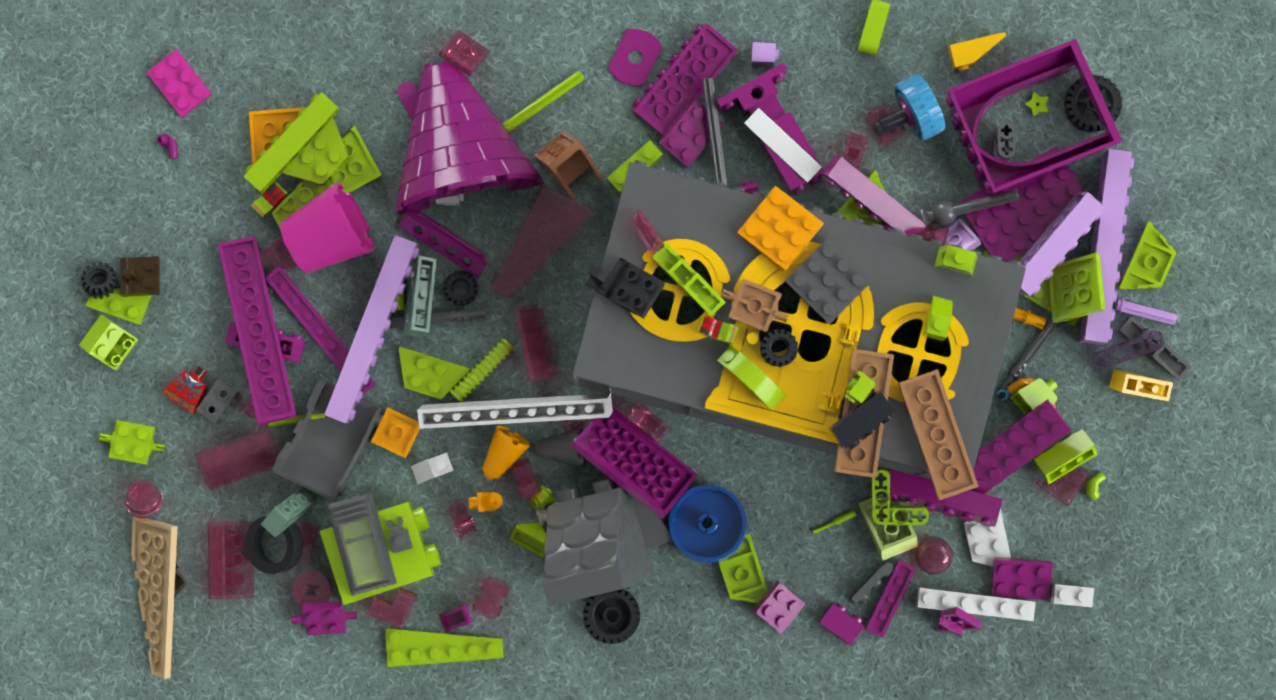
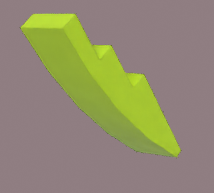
(688, 279)

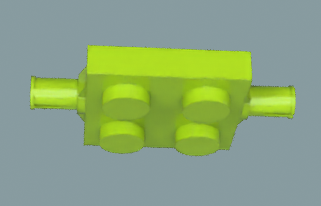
(131, 442)

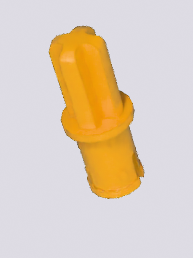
(1029, 318)

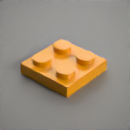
(396, 432)

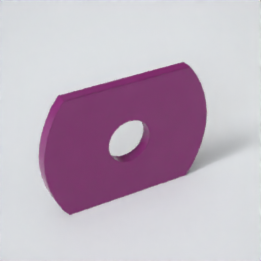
(631, 73)

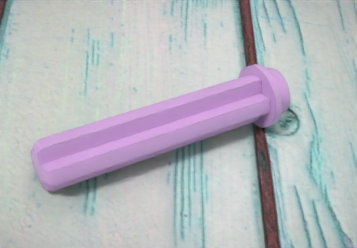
(1145, 312)

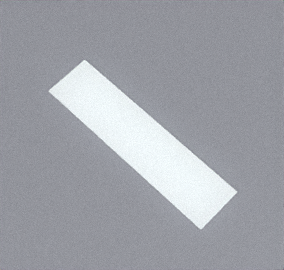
(782, 145)

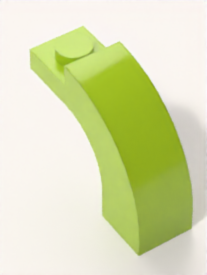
(751, 377)

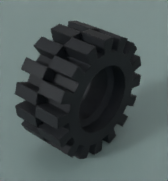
(99, 270)
(460, 276)
(788, 357)

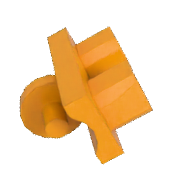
(486, 501)

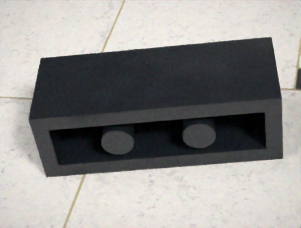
(862, 420)

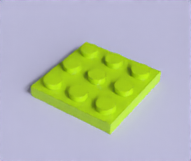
(1076, 288)

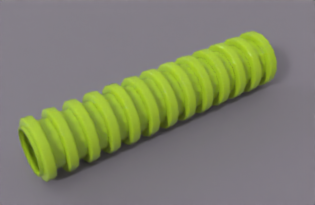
(482, 370)

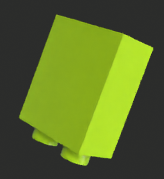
(408, 565)

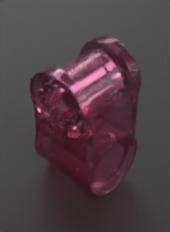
(462, 520)

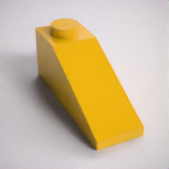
(969, 52)
(1140, 385)

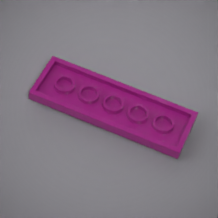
(1018, 445)

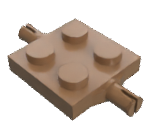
(754, 305)

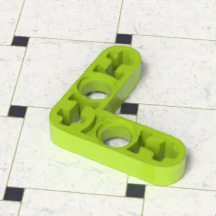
(891, 519)

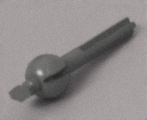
(946, 213)

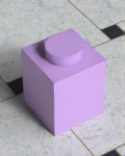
(764, 53)

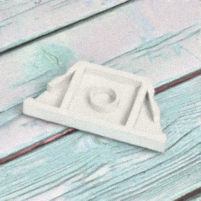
(987, 542)

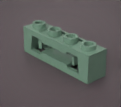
(419, 296)
(289, 511)

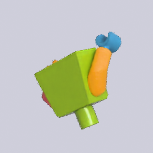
(1030, 393)

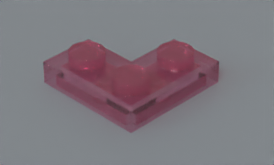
(393, 612)

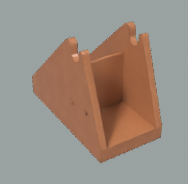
(565, 161)

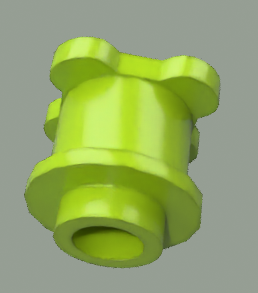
(542, 498)

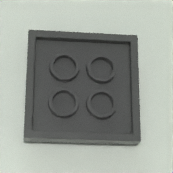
(828, 281)

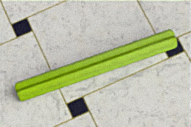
(543, 101)

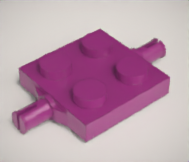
(324, 618)

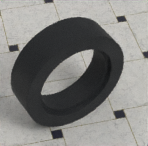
(255, 553)

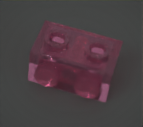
(877, 113)

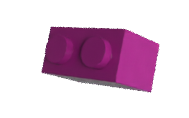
(841, 623)

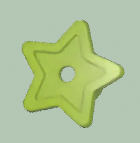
(1042, 104)

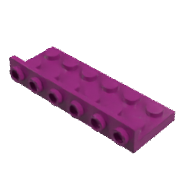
(682, 80)

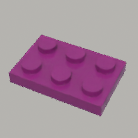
(688, 134)
(1021, 578)

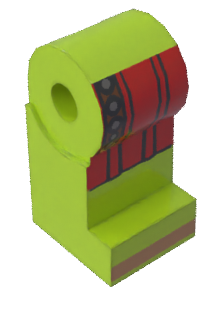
(270, 200)
(717, 330)

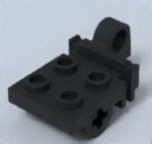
(626, 286)

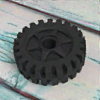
(1078, 106)
(619, 629)

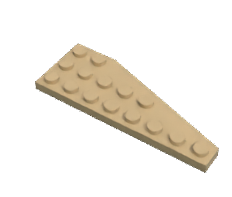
(155, 561)

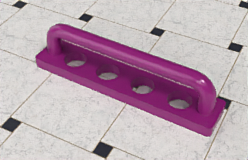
(446, 239)

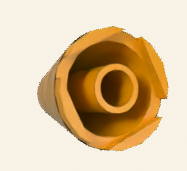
(503, 452)

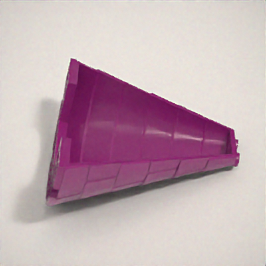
(457, 144)

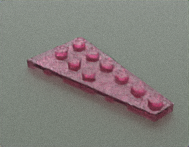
(544, 231)

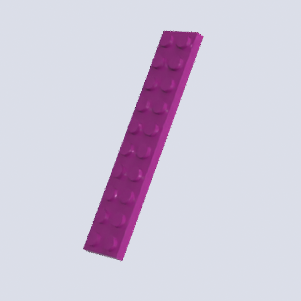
(256, 330)

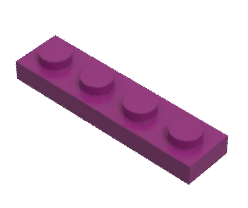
(890, 598)

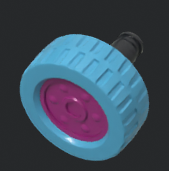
(916, 108)

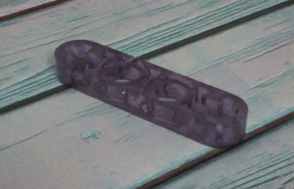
(1126, 346)

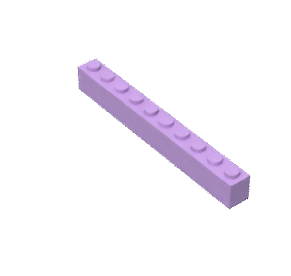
(371, 329)

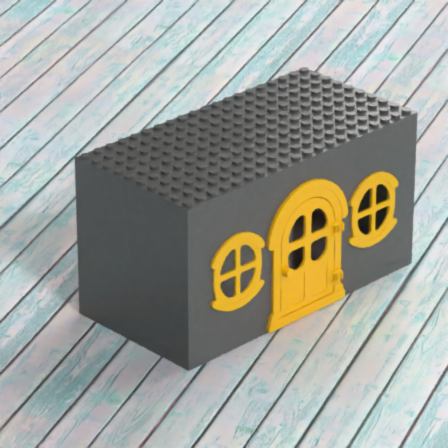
(679, 368)

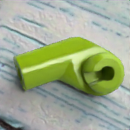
(1092, 485)

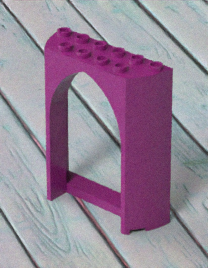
(974, 98)

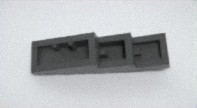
(1164, 357)

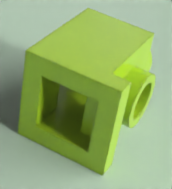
(859, 388)

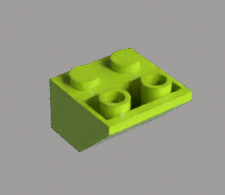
(108, 342)

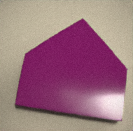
(956, 621)

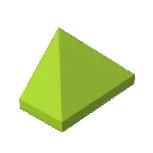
(530, 537)

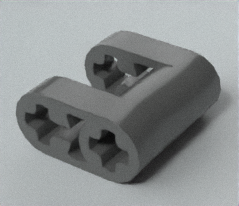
(1000, 140)

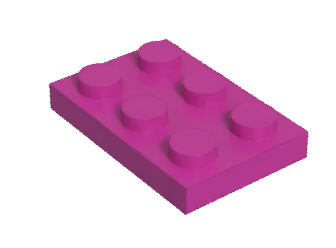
(179, 83)

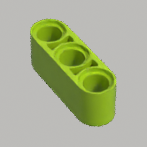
(873, 27)

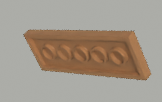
(938, 434)
(864, 457)

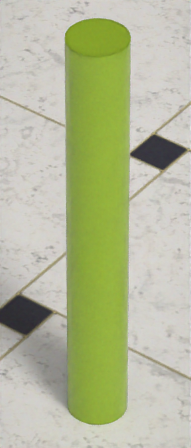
(294, 420)

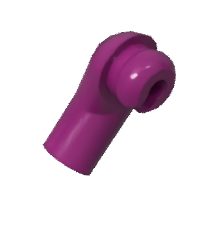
(169, 143)

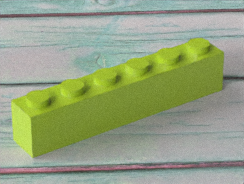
(291, 142)

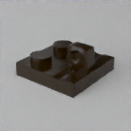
(140, 276)

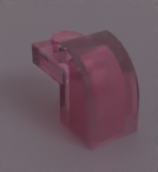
(854, 149)
(648, 422)
(525, 478)

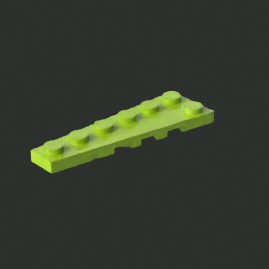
(421, 647)

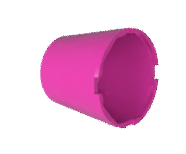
(327, 231)

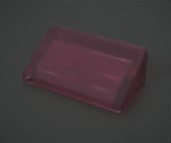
(647, 232)

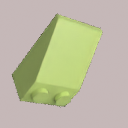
(888, 539)

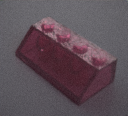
(534, 343)
(237, 459)
(228, 564)

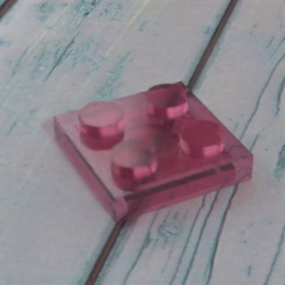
(464, 53)

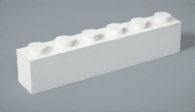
(976, 604)

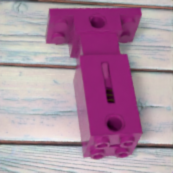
(772, 108)

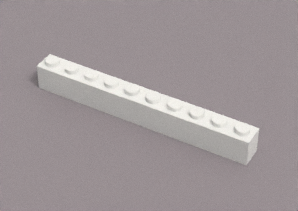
(515, 411)

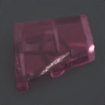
(1067, 486)

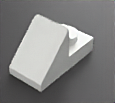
(432, 468)

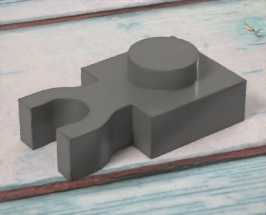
(400, 538)

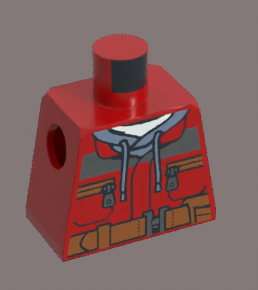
(188, 389)

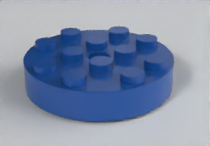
(704, 504)

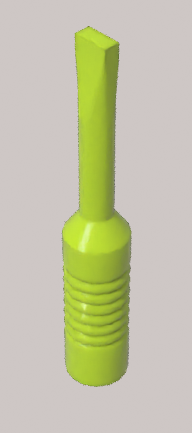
(838, 520)

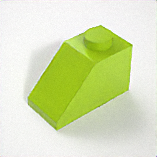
(938, 318)

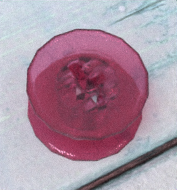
(312, 578)

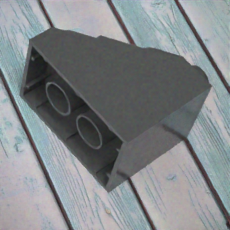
(592, 544)

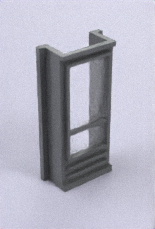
(361, 544)

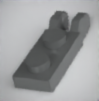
(872, 582)

